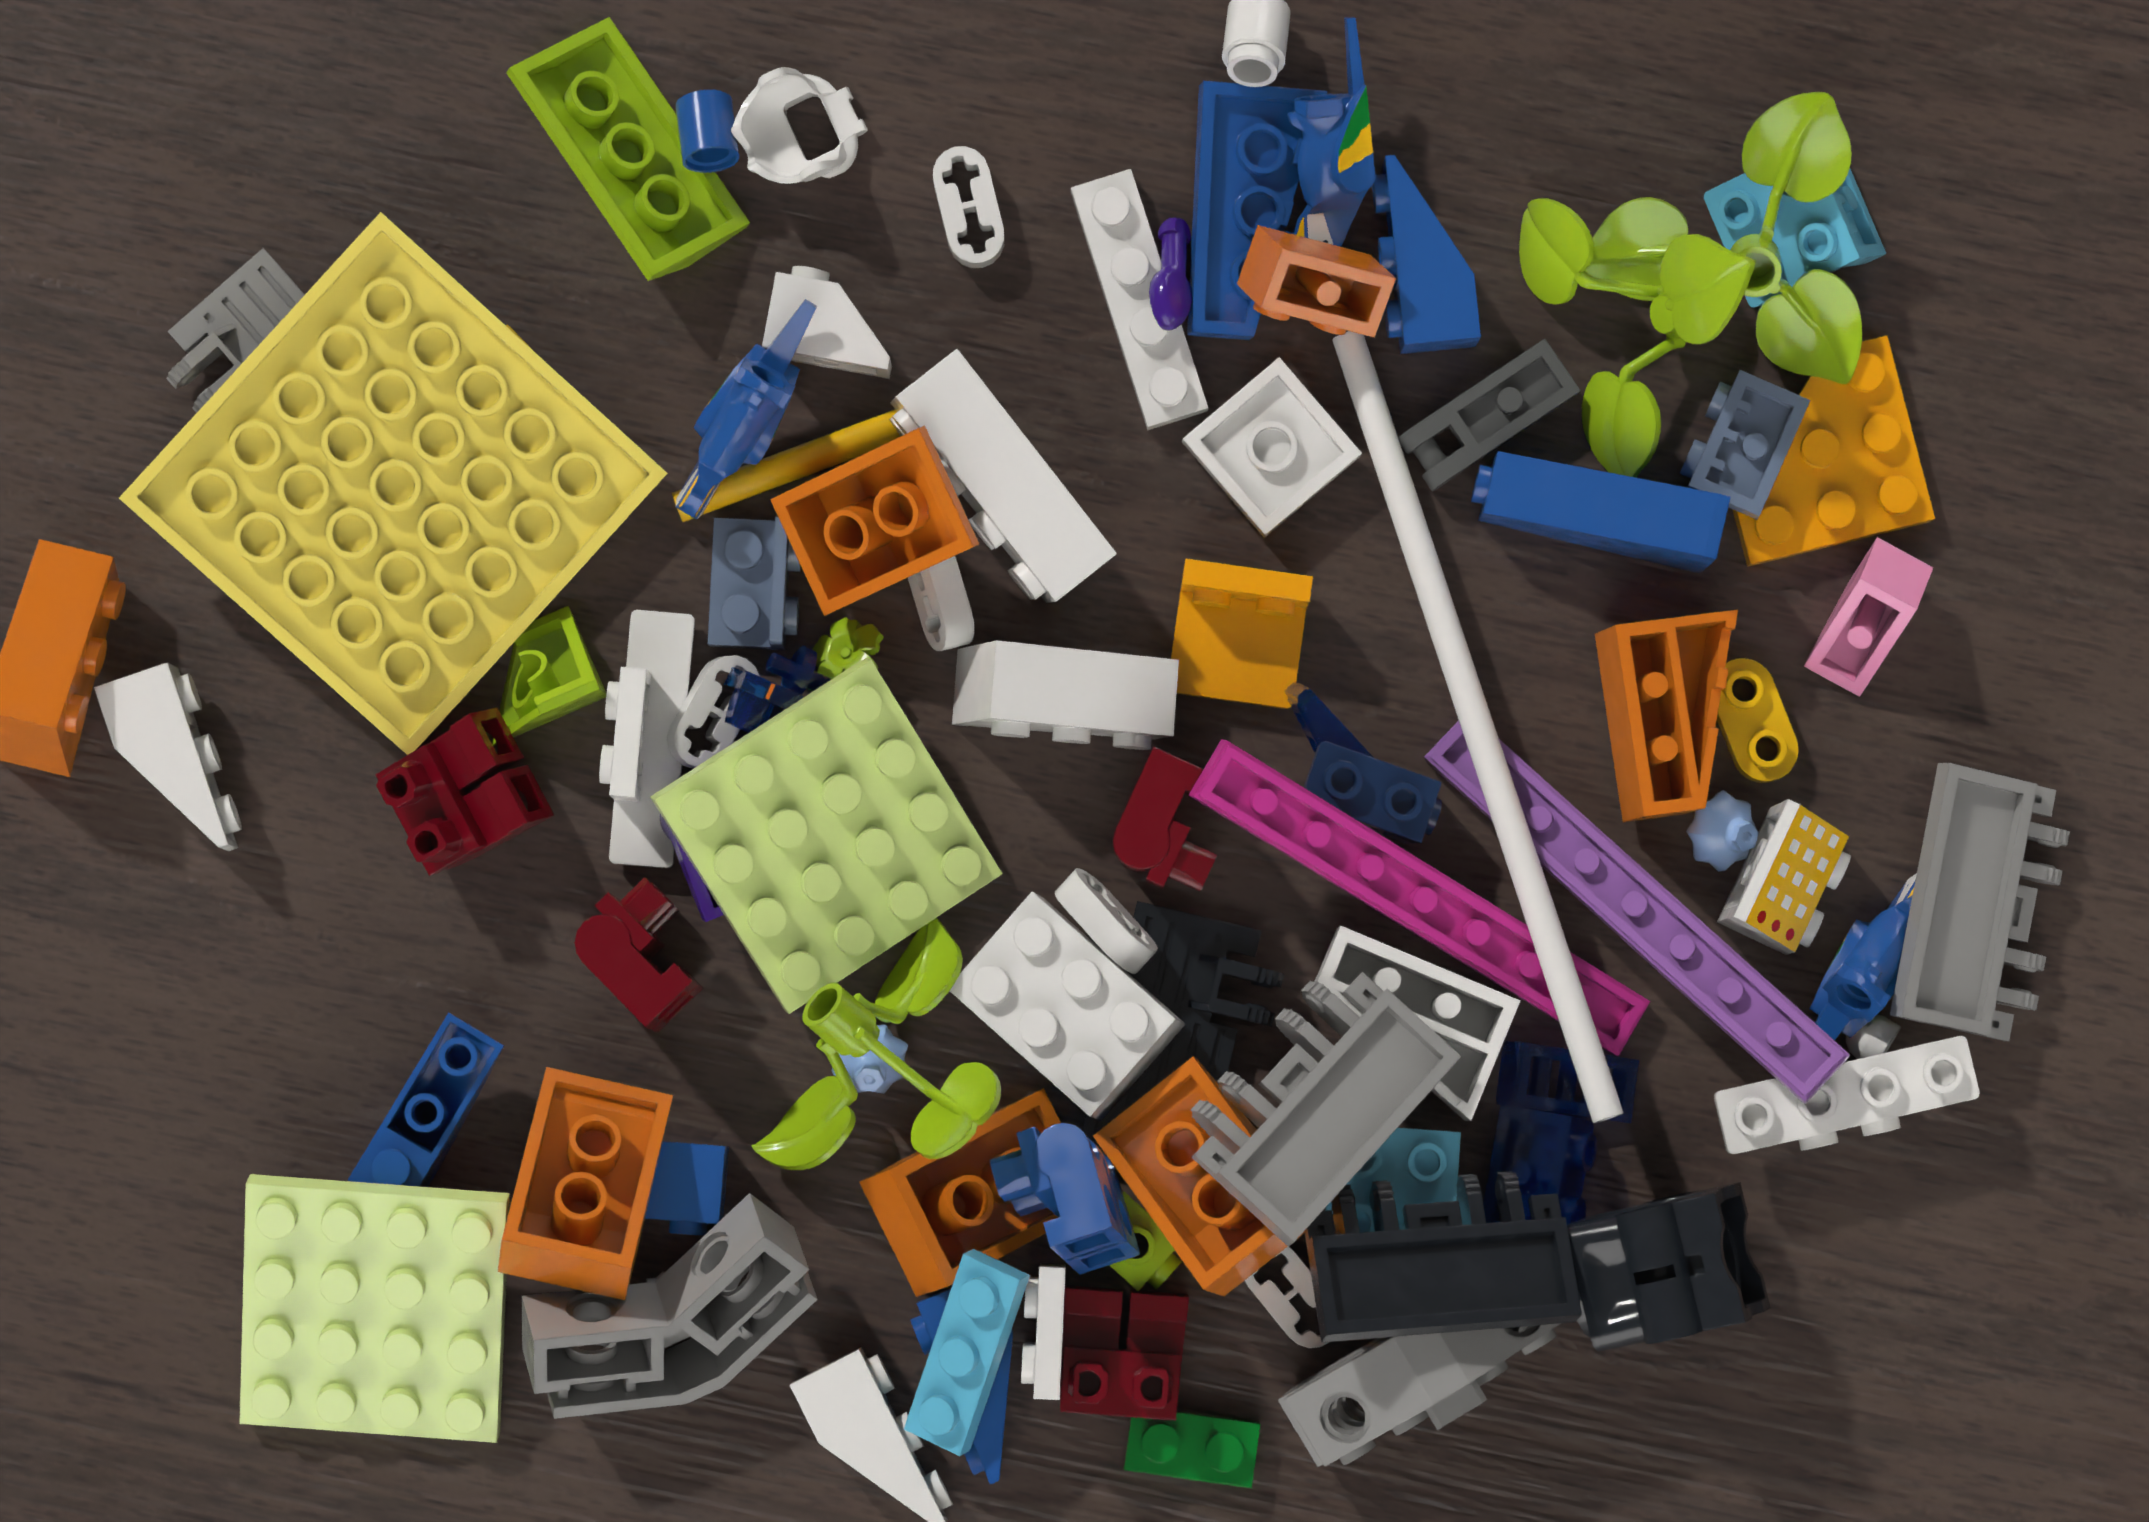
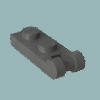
(1491, 413)

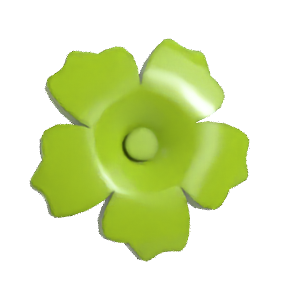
(847, 646)

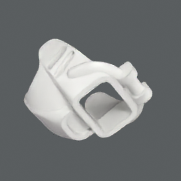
(769, 137)

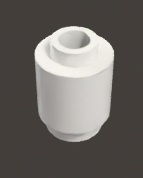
(1255, 40)

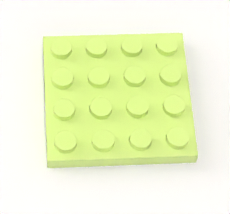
(827, 835)
(373, 1308)

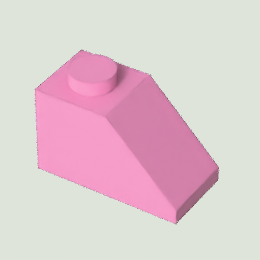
(1869, 616)

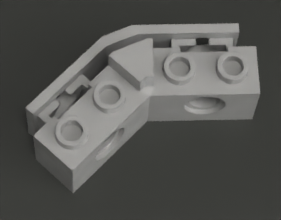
(691, 1299)
(1400, 1386)

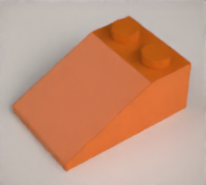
(874, 521)
(584, 1183)
(952, 1203)
(1197, 1215)

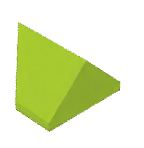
(548, 674)

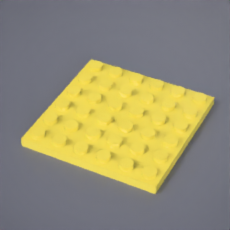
(393, 484)

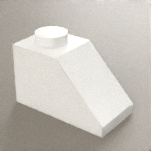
(836, 332)

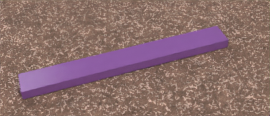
(1656, 925)

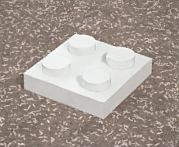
(1271, 447)
(1044, 1357)

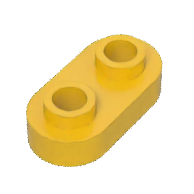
(1759, 718)

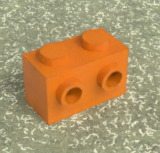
(1315, 282)

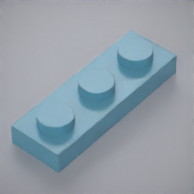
(966, 1352)

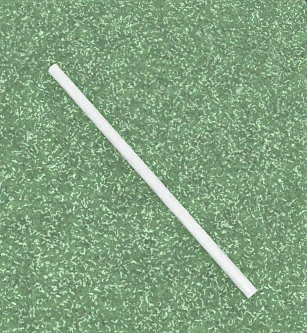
(1478, 728)

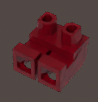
(433, 799)
(1144, 832)
(619, 953)
(1129, 1381)

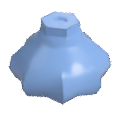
(1723, 831)
(869, 1070)

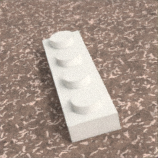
(1125, 265)

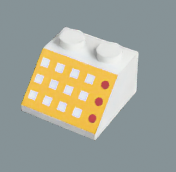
(1786, 878)

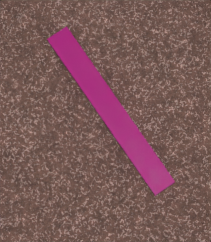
(1402, 887)

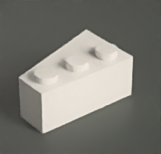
(1065, 693)
(1456, 1008)

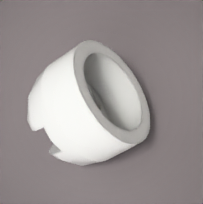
(1873, 1037)

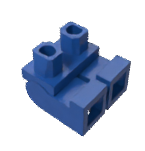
(1079, 1185)

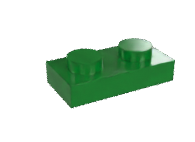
(1194, 1448)

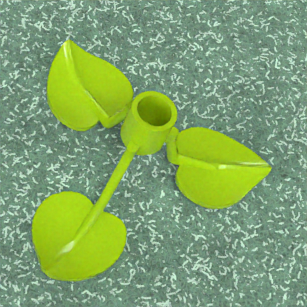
(1797, 150)
(1691, 305)
(847, 1026)

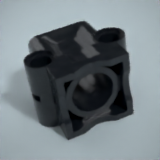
(1666, 1268)

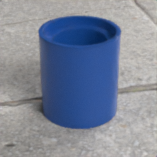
(705, 131)

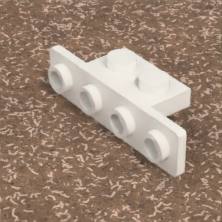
(644, 707)
(1859, 1093)

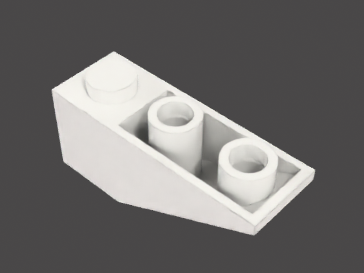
(158, 735)
(857, 1424)

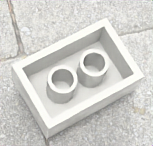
(1066, 1006)

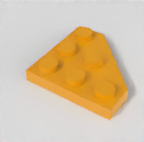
(1847, 468)

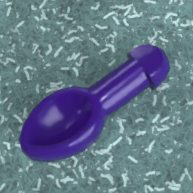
(1169, 288)

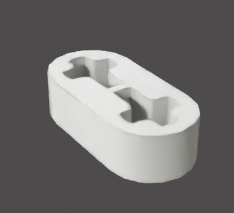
(954, 211)
(943, 605)
(701, 704)
(1106, 920)
(1278, 1303)

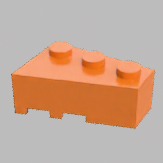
(55, 654)
(1663, 708)

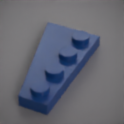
(1241, 181)

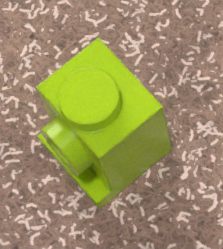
(1158, 1260)

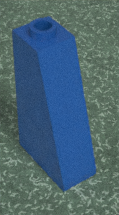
(1603, 510)

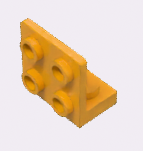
(1239, 632)

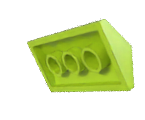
(627, 149)

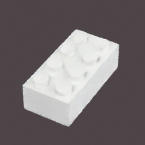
(1003, 480)

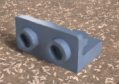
(1746, 443)
(751, 585)

